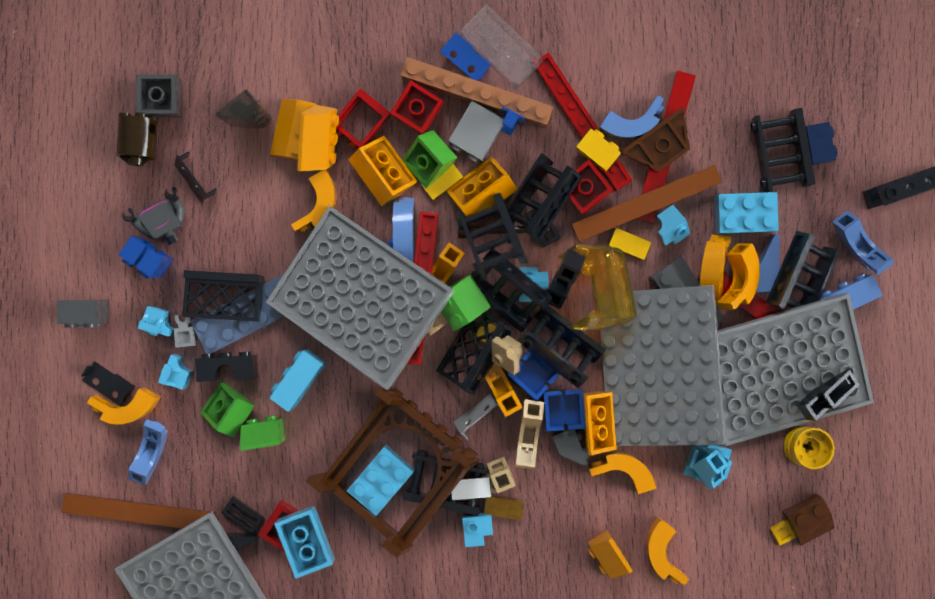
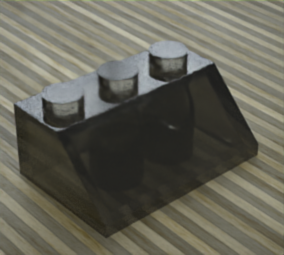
(245, 112)

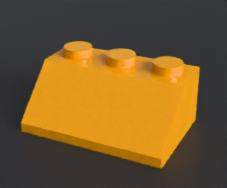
(287, 129)
(317, 138)
(382, 170)
(477, 188)
(599, 422)

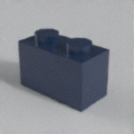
(821, 143)

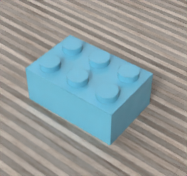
(746, 213)
(297, 379)
(380, 480)
(304, 541)

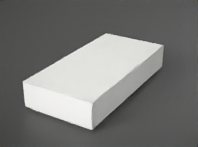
(472, 489)

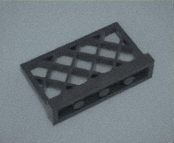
(219, 279)
(475, 373)

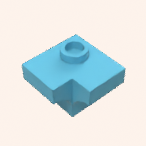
(673, 226)
(539, 278)
(156, 322)
(175, 373)
(711, 469)
(476, 528)

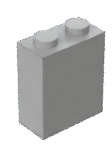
(476, 132)

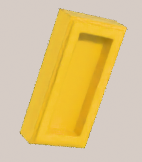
(444, 182)
(630, 243)

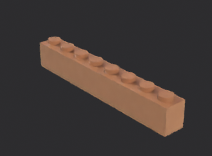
(473, 90)

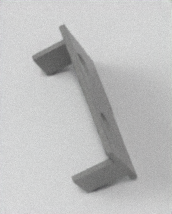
(475, 414)

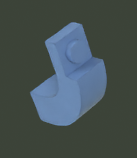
(624, 129)
(403, 227)
(859, 245)
(149, 452)

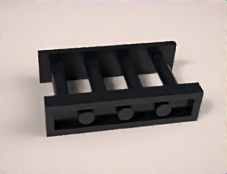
(798, 138)
(900, 188)
(552, 204)
(509, 237)
(791, 268)
(505, 306)
(574, 337)
(413, 493)

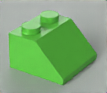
(429, 158)
(465, 303)
(227, 409)
(262, 433)

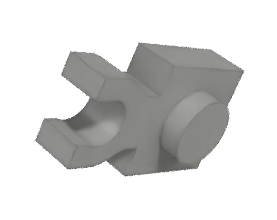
(184, 335)

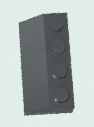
(678, 275)

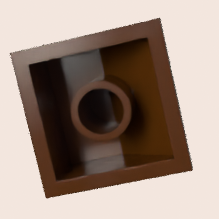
(809, 518)

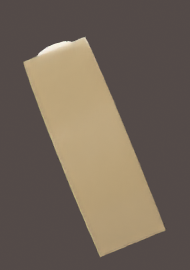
(528, 434)

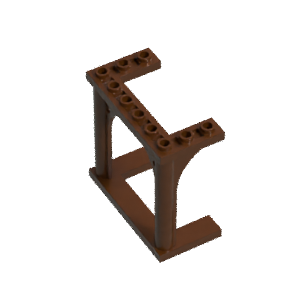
(387, 405)

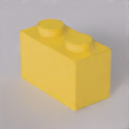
(598, 150)

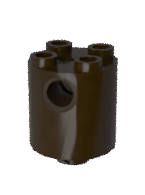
(137, 138)

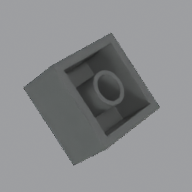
(158, 95)
(79, 312)

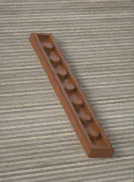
(646, 203)
(130, 511)

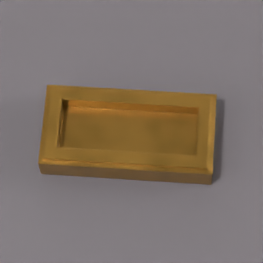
(504, 507)

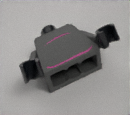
(160, 219)

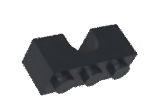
(565, 277)
(209, 367)

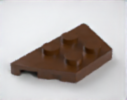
(661, 144)

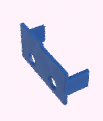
(465, 57)
(511, 120)

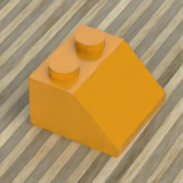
(609, 555)

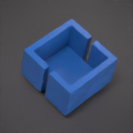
(142, 255)
(533, 375)
(564, 409)

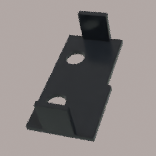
(190, 179)
(108, 382)

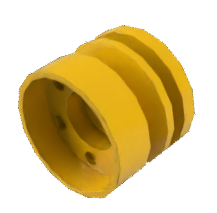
(819, 447)

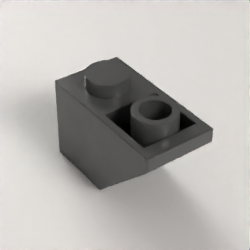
(569, 446)

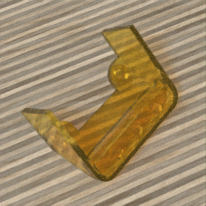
(610, 286)

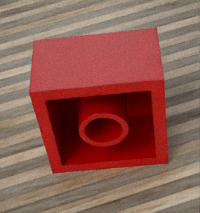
(417, 108)
(590, 189)

